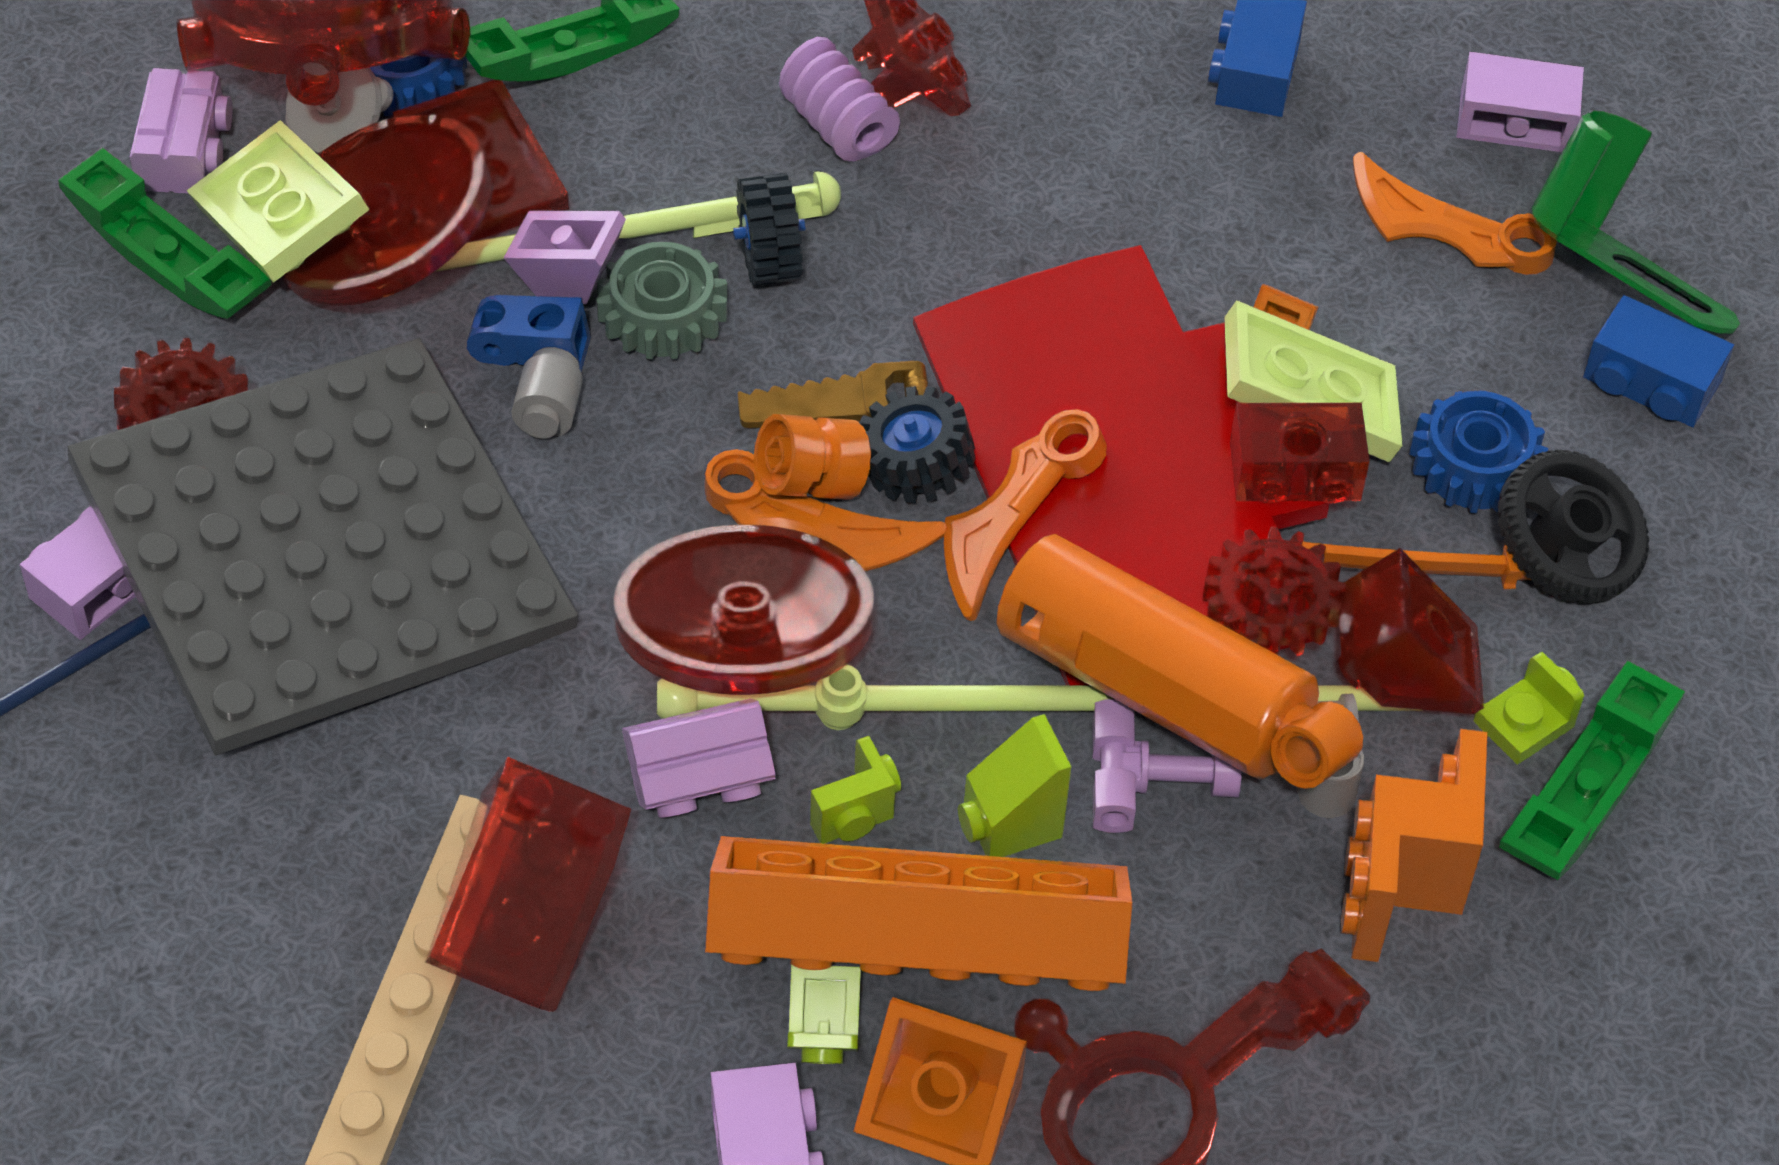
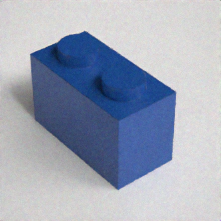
(1258, 54)
(1658, 361)

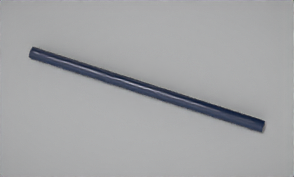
(73, 664)

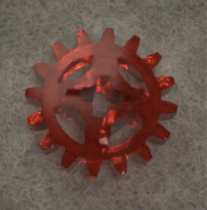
(173, 382)
(1274, 590)

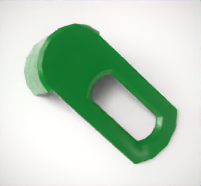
(1581, 196)

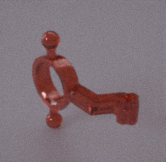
(1281, 1015)

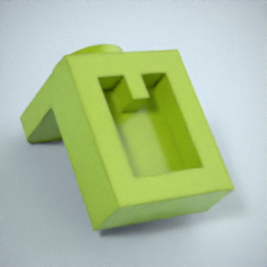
(1532, 710)

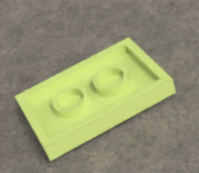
(278, 201)
(1290, 364)

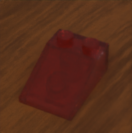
(528, 884)

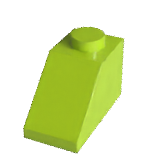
(1018, 792)

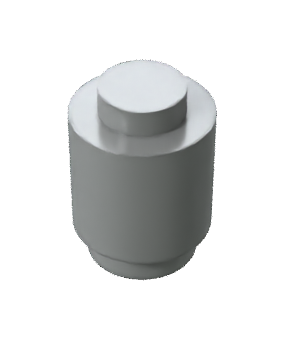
(547, 393)

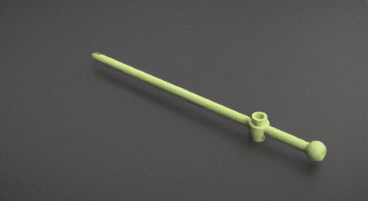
(845, 697)

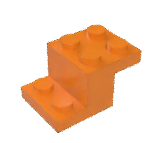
(1415, 845)

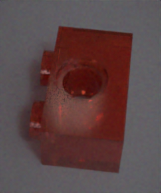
(1299, 452)

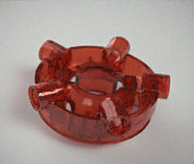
(334, 33)

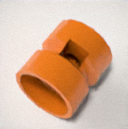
(812, 457)

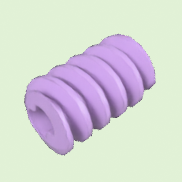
(837, 100)

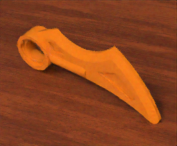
(1406, 212)
(980, 536)
(866, 538)

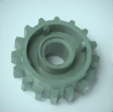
(662, 299)

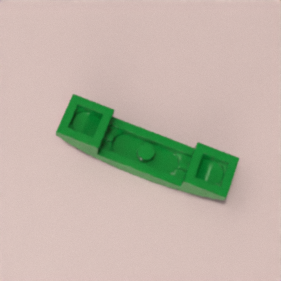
(565, 42)
(156, 242)
(1595, 773)

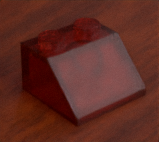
(1408, 640)

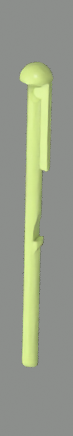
(705, 218)

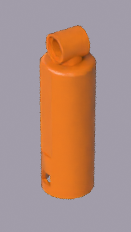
(1176, 666)

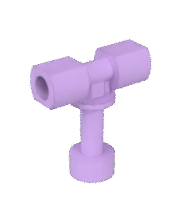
(1129, 766)

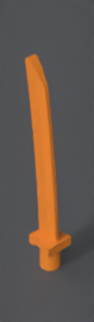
(1432, 562)

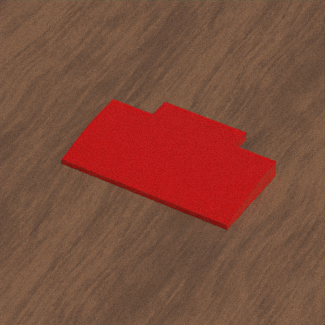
(1110, 346)

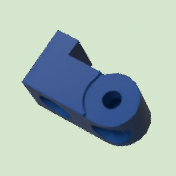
(515, 327)

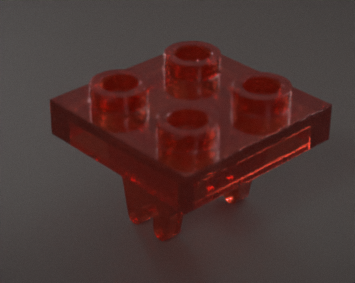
(915, 55)

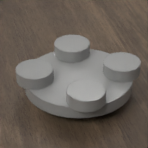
(354, 106)

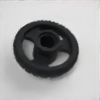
(1572, 526)

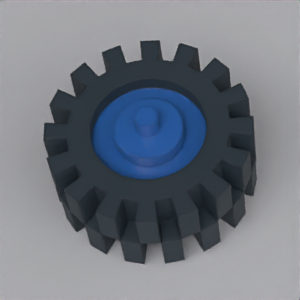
(769, 229)
(918, 444)

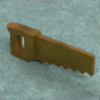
(840, 399)

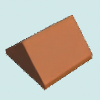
(941, 1085)

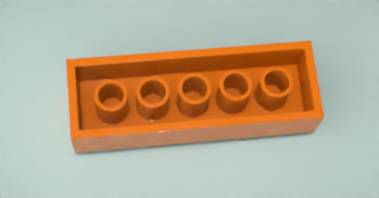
(919, 912)

